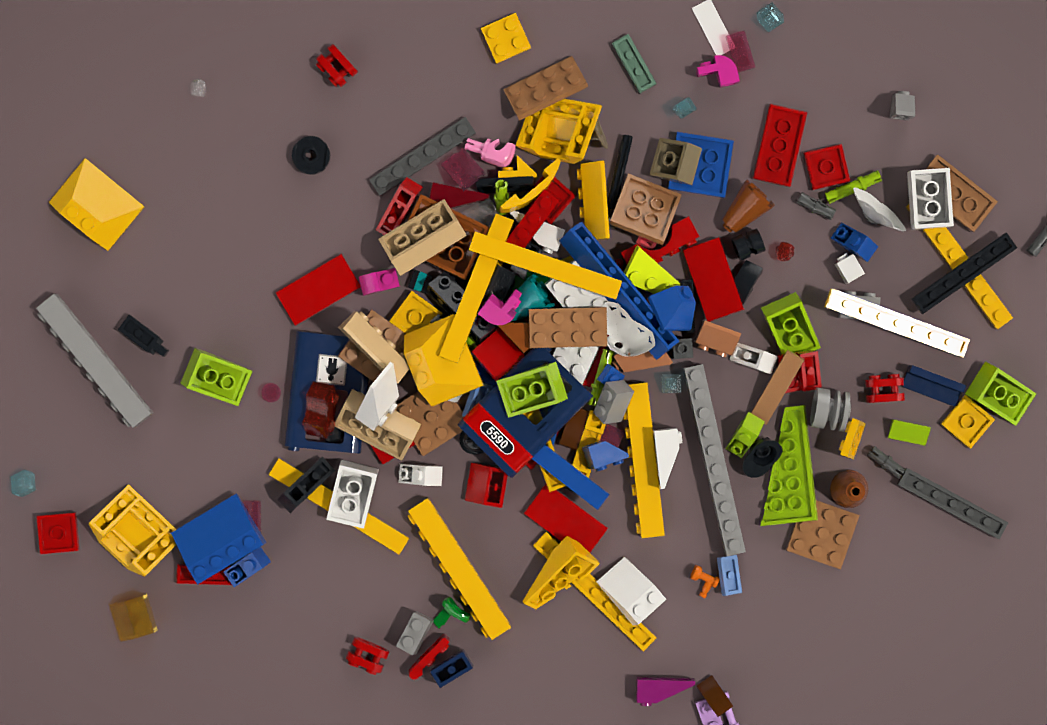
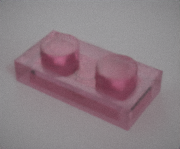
(740, 51)

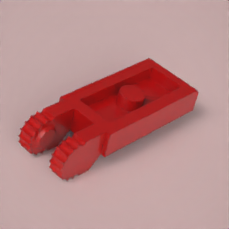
(427, 657)

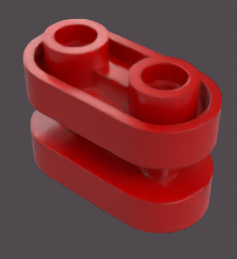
(324, 64)
(893, 381)
(372, 665)

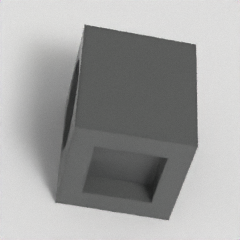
(683, 349)

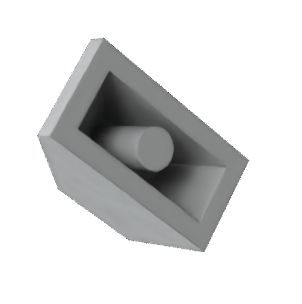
(902, 106)

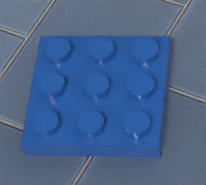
(712, 167)

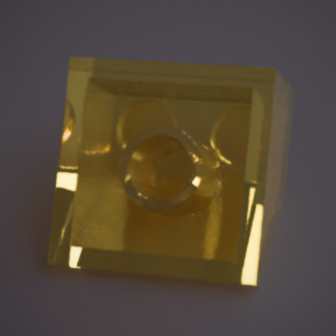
(133, 618)

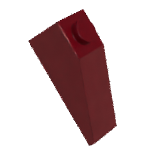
(455, 196)

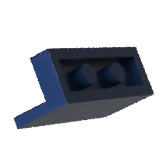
(933, 385)

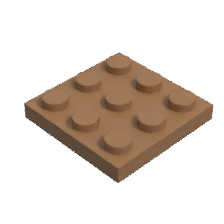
(645, 209)
(357, 359)
(436, 422)
(825, 538)

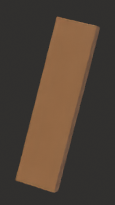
(777, 386)

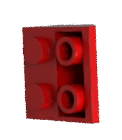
(486, 485)

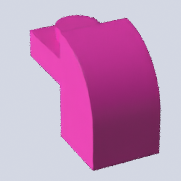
(724, 68)
(379, 281)
(498, 312)

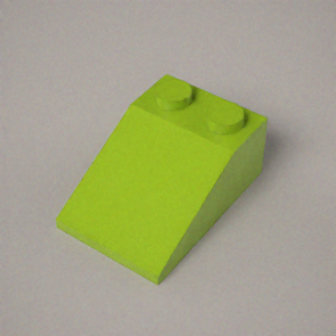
(790, 325)
(216, 377)
(532, 389)
(1000, 393)

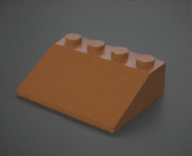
(457, 257)

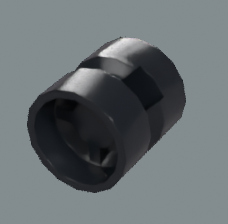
(748, 244)

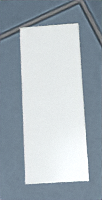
(712, 26)

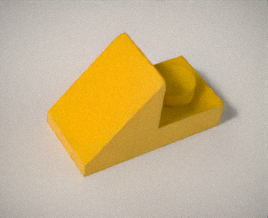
(523, 170)

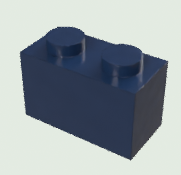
(451, 668)

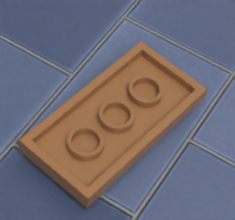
(545, 88)
(969, 201)
(567, 327)

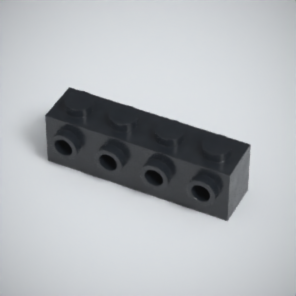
(448, 295)

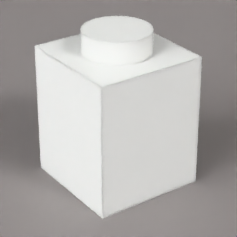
(849, 268)

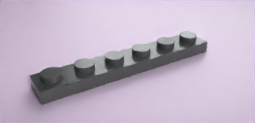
(422, 156)
(952, 503)

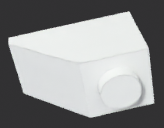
(754, 358)

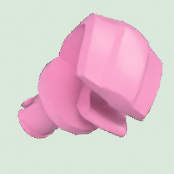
(499, 158)

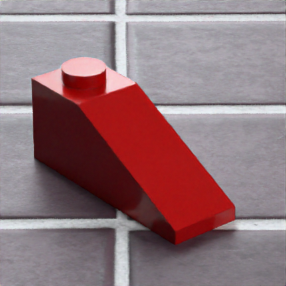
(399, 206)

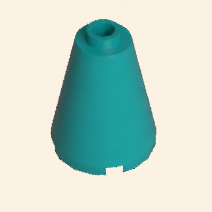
(533, 296)

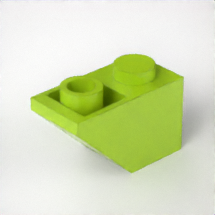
(745, 435)

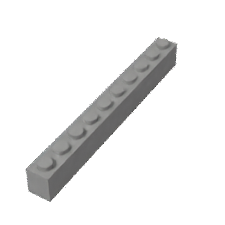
(714, 460)

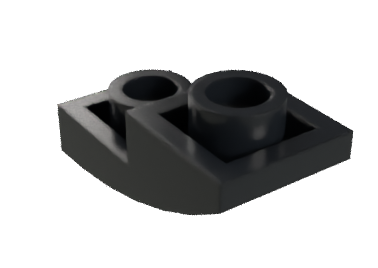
(747, 278)

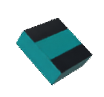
(420, 281)

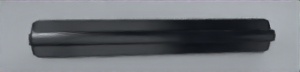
(619, 171)

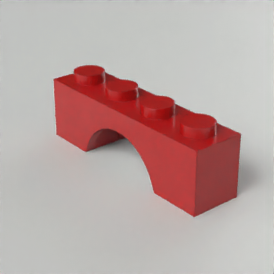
(534, 219)
(681, 234)

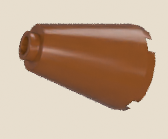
(746, 207)
(842, 487)

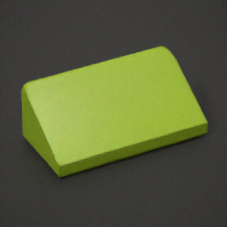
(909, 432)

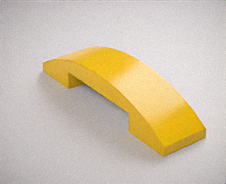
(515, 203)
(592, 433)

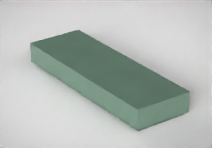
(634, 63)

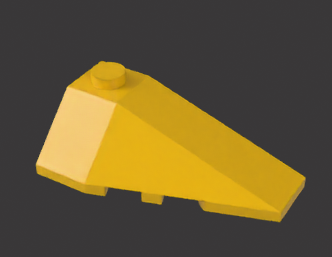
(564, 565)

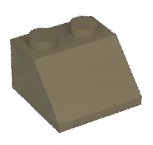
(676, 161)

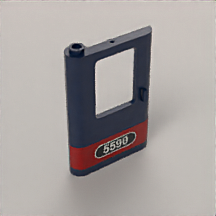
(516, 439)

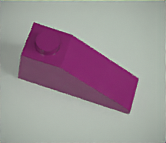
(654, 690)

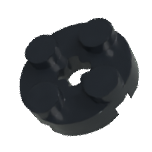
(317, 164)

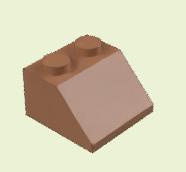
(717, 338)

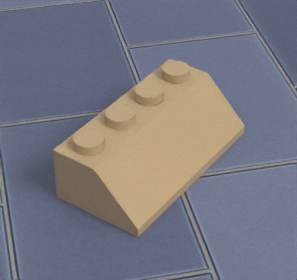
(422, 237)
(373, 345)
(394, 435)

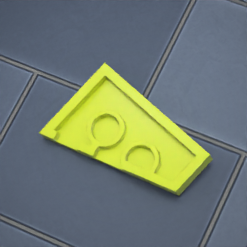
(647, 273)

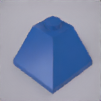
(674, 308)

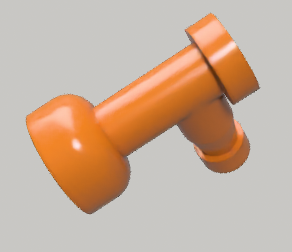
(709, 580)

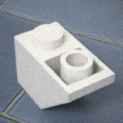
(420, 474)

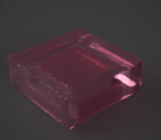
(612, 435)

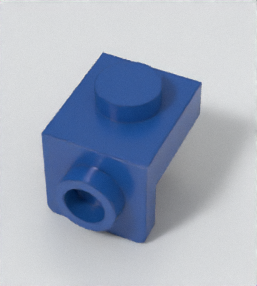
(610, 374)

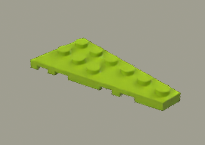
(791, 480)

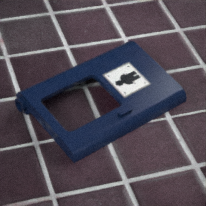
(318, 361)

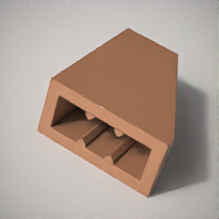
(639, 362)

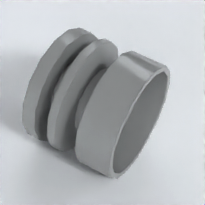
(830, 409)

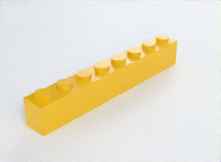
(644, 463)
(459, 568)

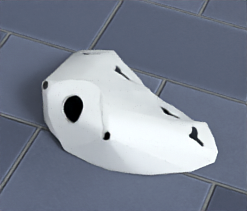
(876, 211)
(626, 332)

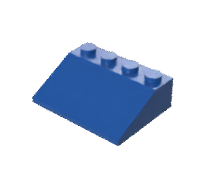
(217, 538)

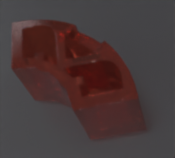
(320, 410)

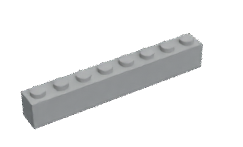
(94, 360)

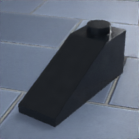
(306, 485)

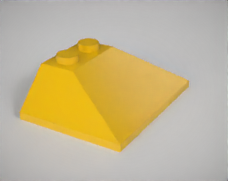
(560, 130)
(96, 205)
(435, 376)
(133, 532)

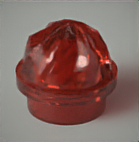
(785, 251)

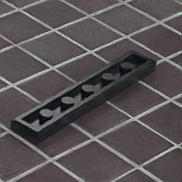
(964, 273)

